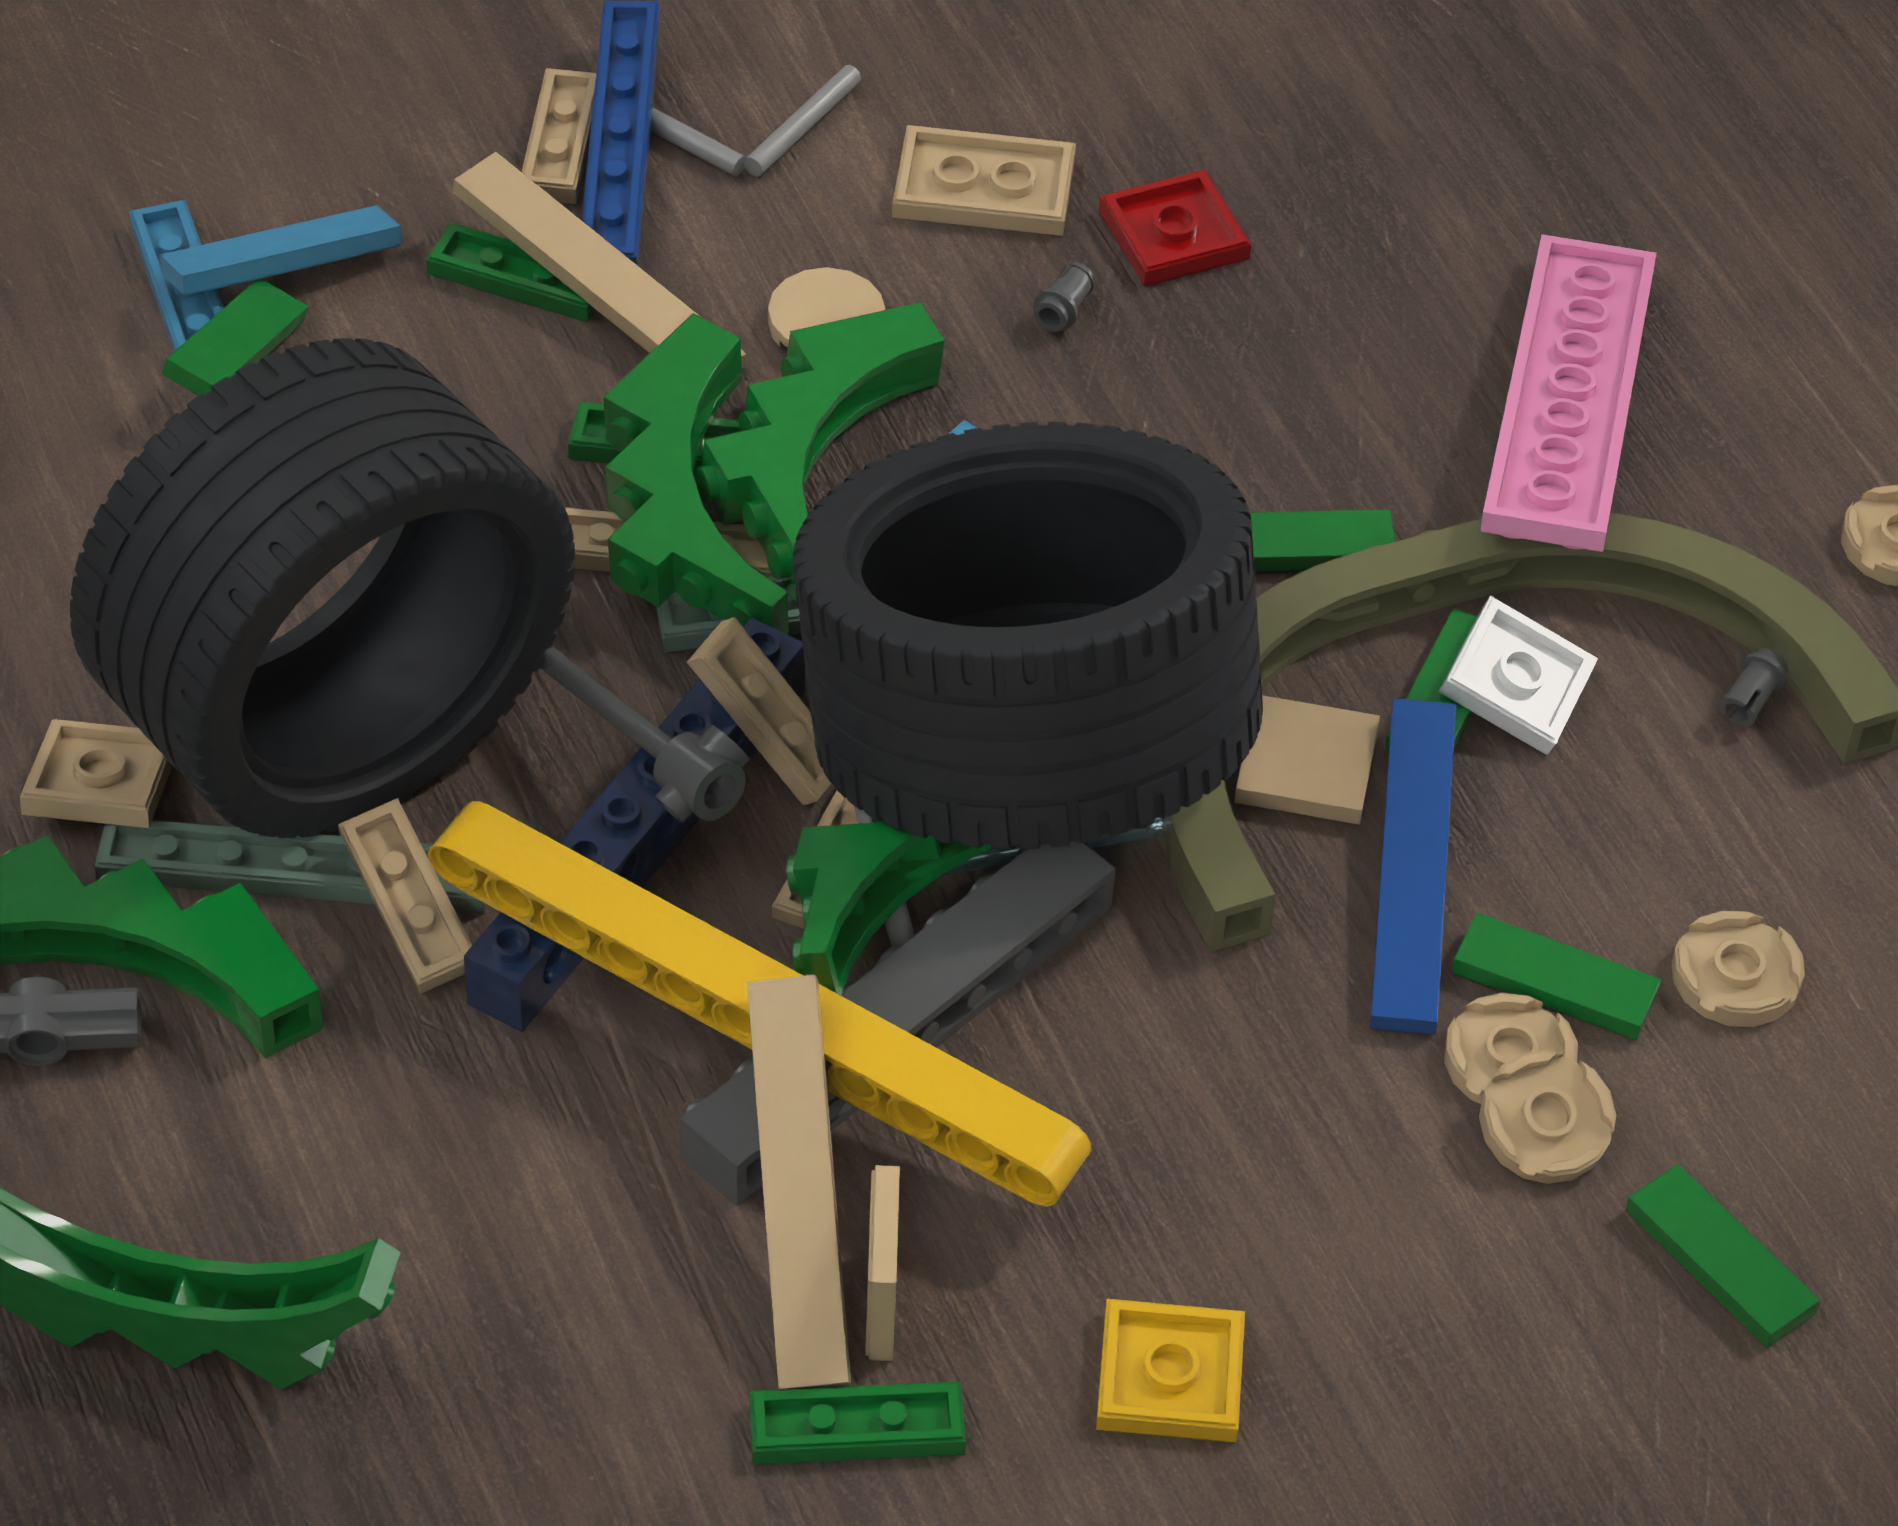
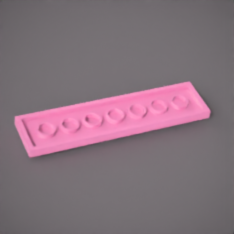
(1569, 394)

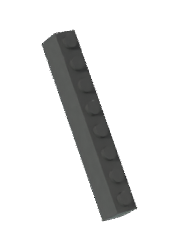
(925, 987)

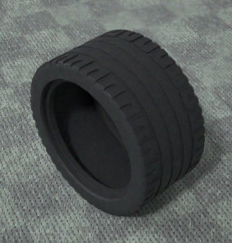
(248, 513)
(1030, 633)

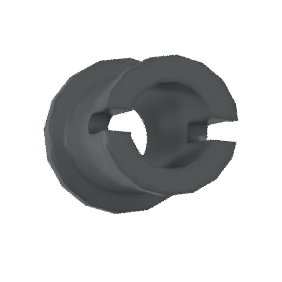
(1057, 306)
(1761, 676)

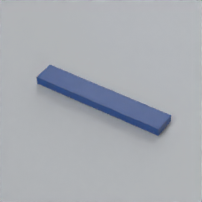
(622, 123)
(1413, 867)

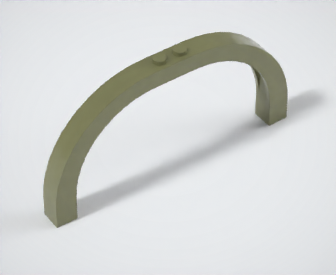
(1444, 567)

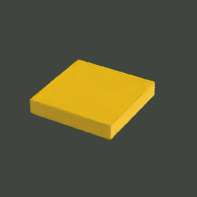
(1171, 1370)

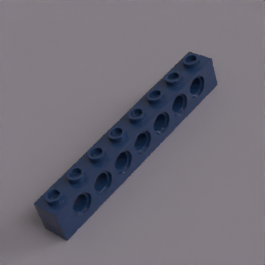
(625, 830)

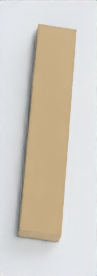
(572, 251)
(798, 1184)

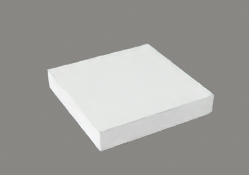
(1518, 675)

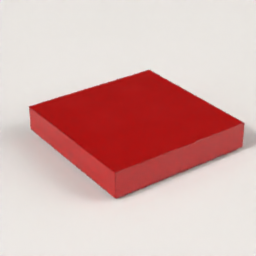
(1174, 227)

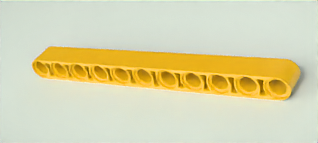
(707, 978)

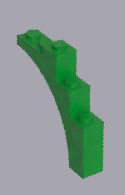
(788, 422)
(667, 534)
(853, 883)
(128, 921)
(177, 1307)

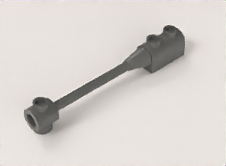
(692, 769)

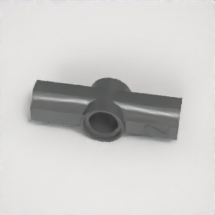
(46, 1019)

